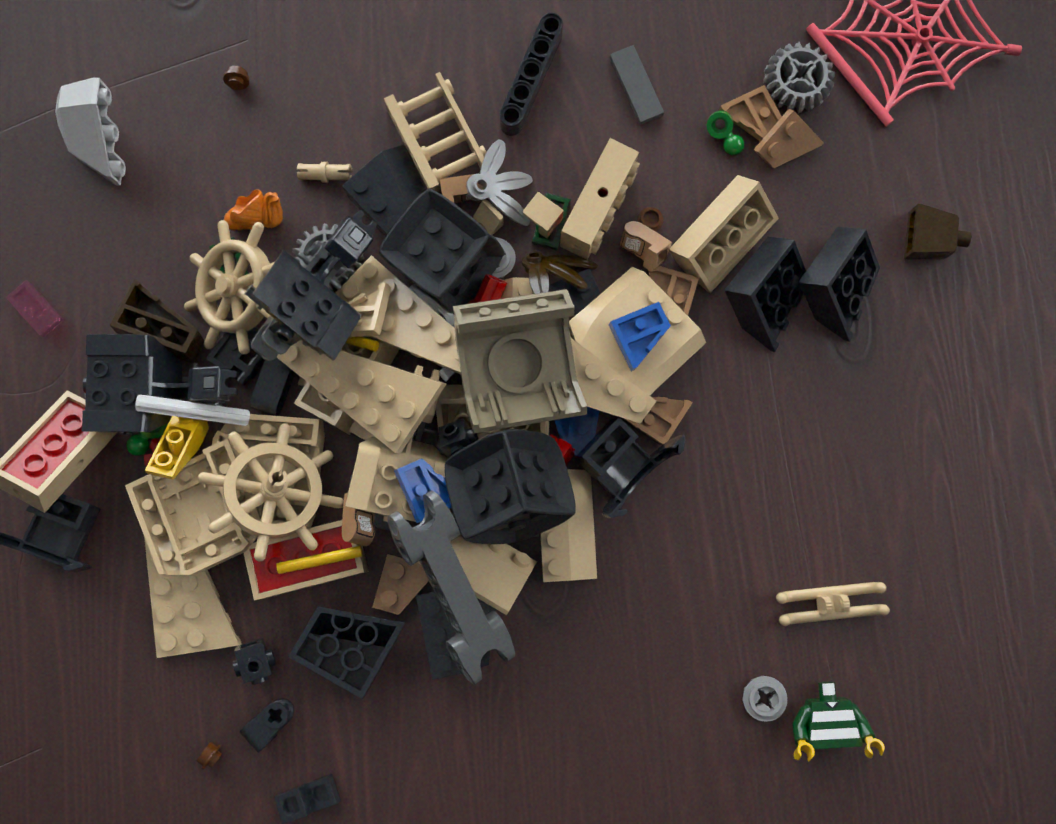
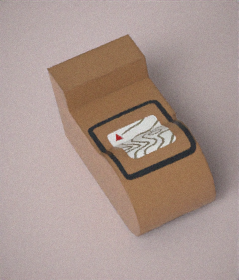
(456, 190)
(645, 244)
(357, 525)

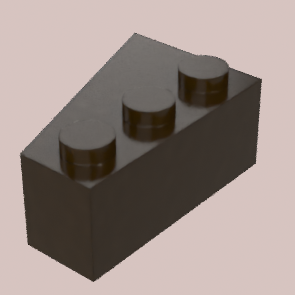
(147, 315)

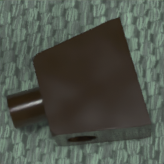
(933, 234)

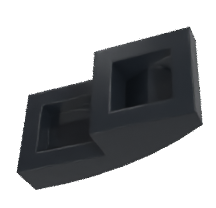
(307, 798)

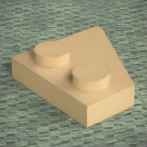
(372, 310)

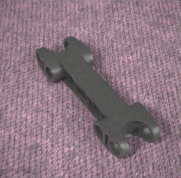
(432, 547)

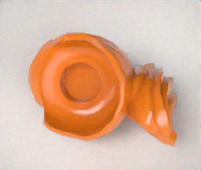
(255, 209)

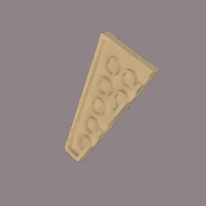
(408, 320)
(607, 389)
(374, 394)
(187, 613)

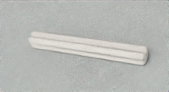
(192, 410)

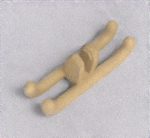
(832, 603)

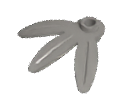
(494, 184)

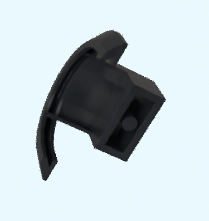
(621, 463)
(57, 533)

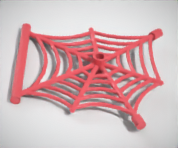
(919, 40)

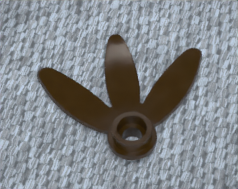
(538, 264)

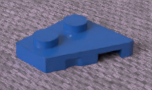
(639, 332)
(578, 429)
(416, 481)

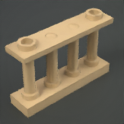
(411, 132)

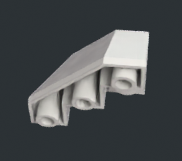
(88, 129)

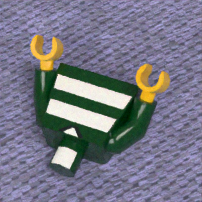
(832, 724)

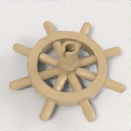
(229, 285)
(271, 491)

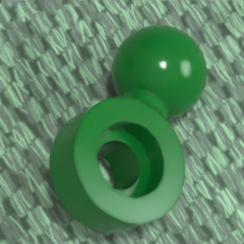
(733, 143)
(139, 443)

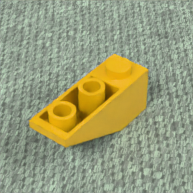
(177, 446)

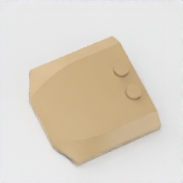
(626, 295)
(304, 435)
(178, 514)

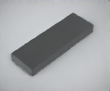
(636, 85)

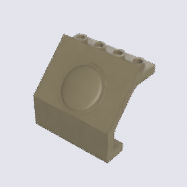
(517, 361)

